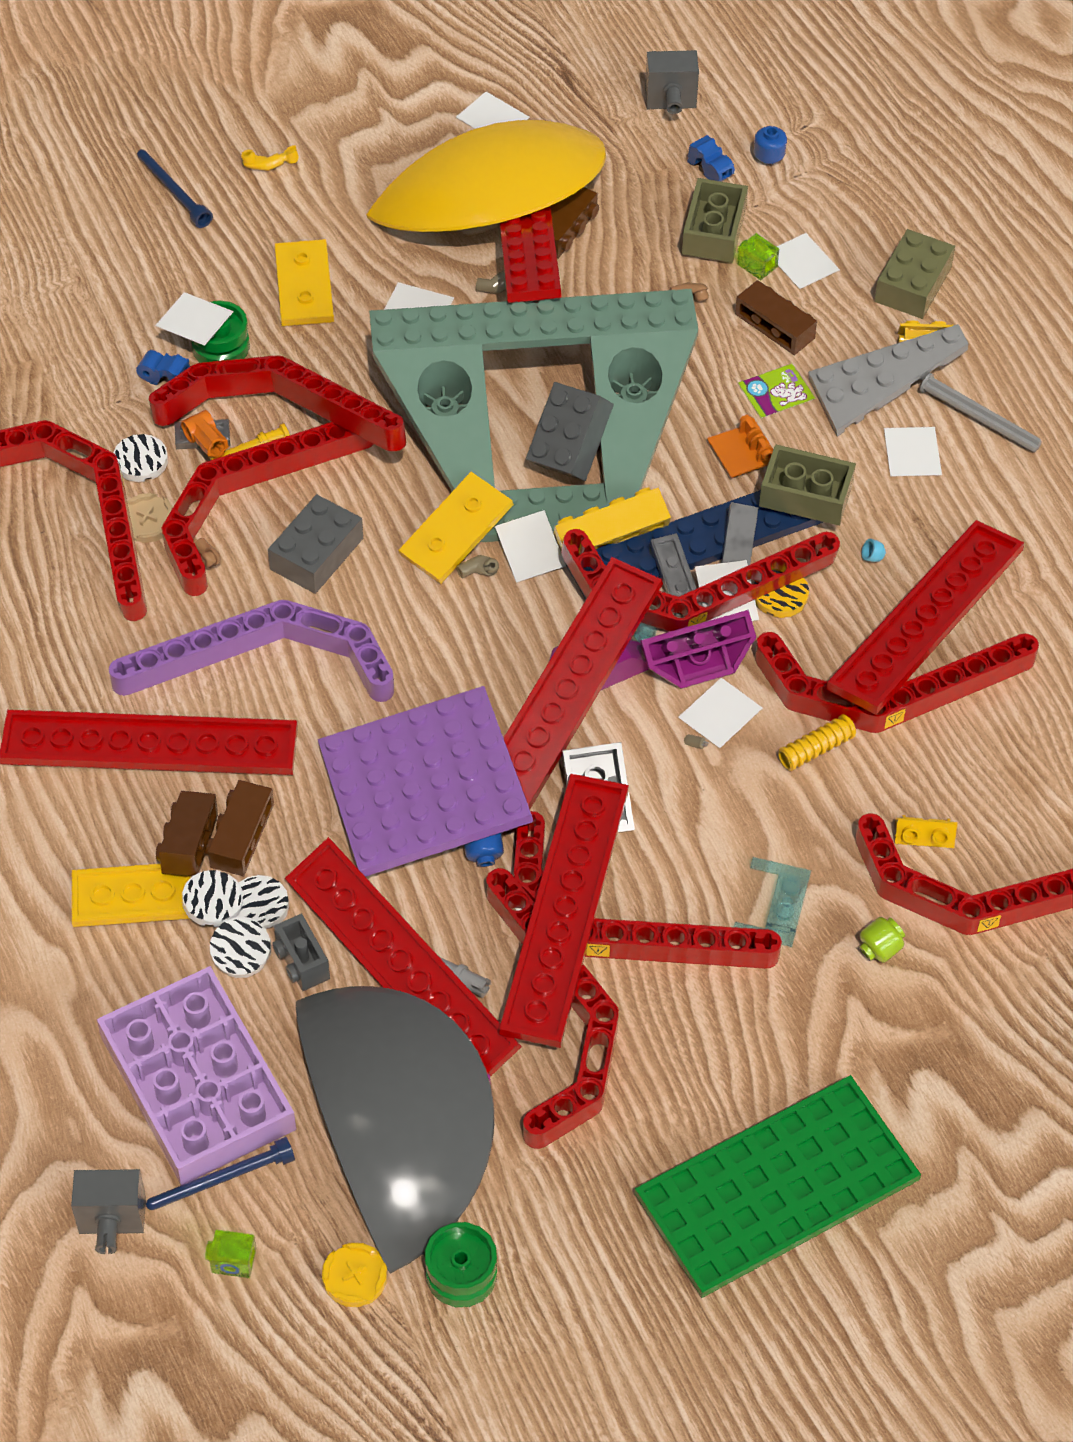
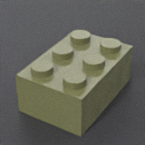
(714, 220)
(914, 273)
(807, 484)

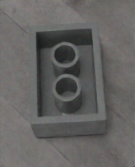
(569, 431)
(315, 543)

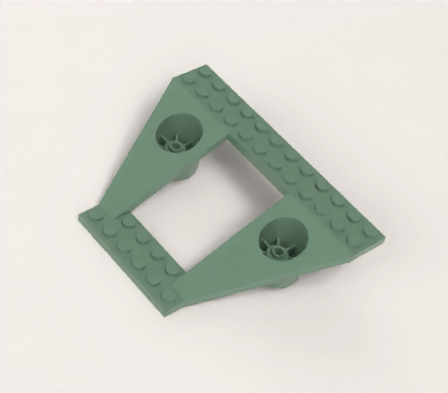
(635, 347)

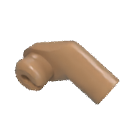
(698, 290)
(209, 554)

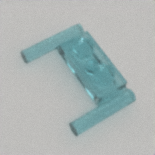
(787, 898)

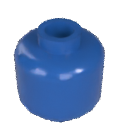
(770, 144)
(485, 850)

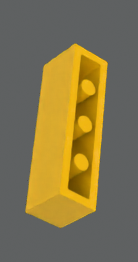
(618, 520)

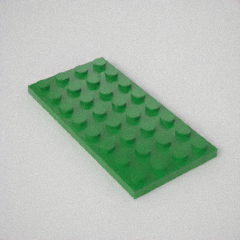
(776, 1185)

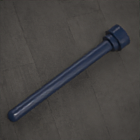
(199, 214)
(278, 1153)

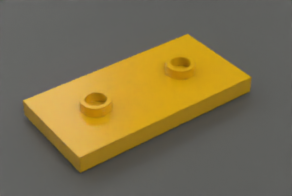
(304, 282)
(455, 527)
(126, 895)

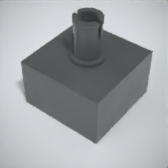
(672, 80)
(108, 1204)

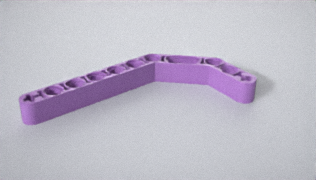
(250, 631)

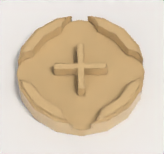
(148, 516)

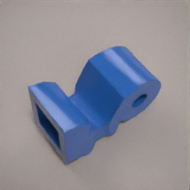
(714, 163)
(155, 366)

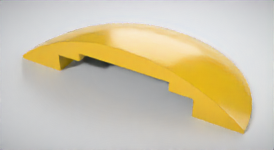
(490, 176)

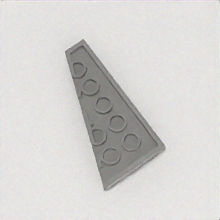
(878, 377)

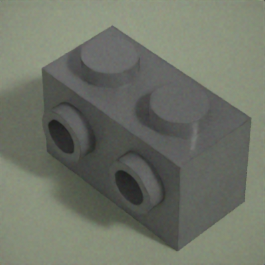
(301, 952)

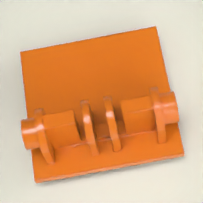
(742, 448)

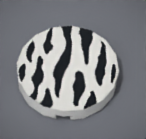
(141, 457)
(212, 898)
(264, 900)
(240, 947)

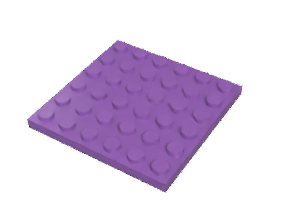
(424, 781)

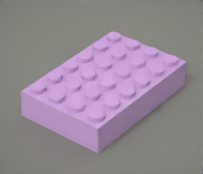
(196, 1075)

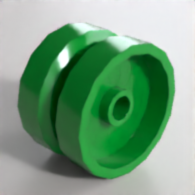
(229, 341)
(461, 1264)

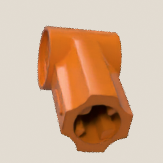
(203, 431)

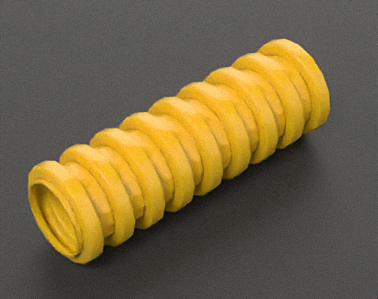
(817, 742)

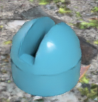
(873, 550)

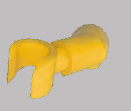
(264, 163)

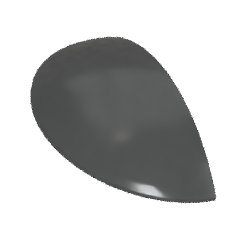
(401, 1108)

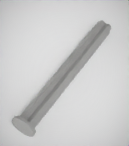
(980, 413)

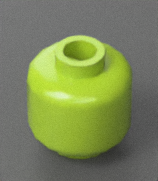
(882, 939)

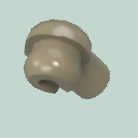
(495, 285)
(478, 564)

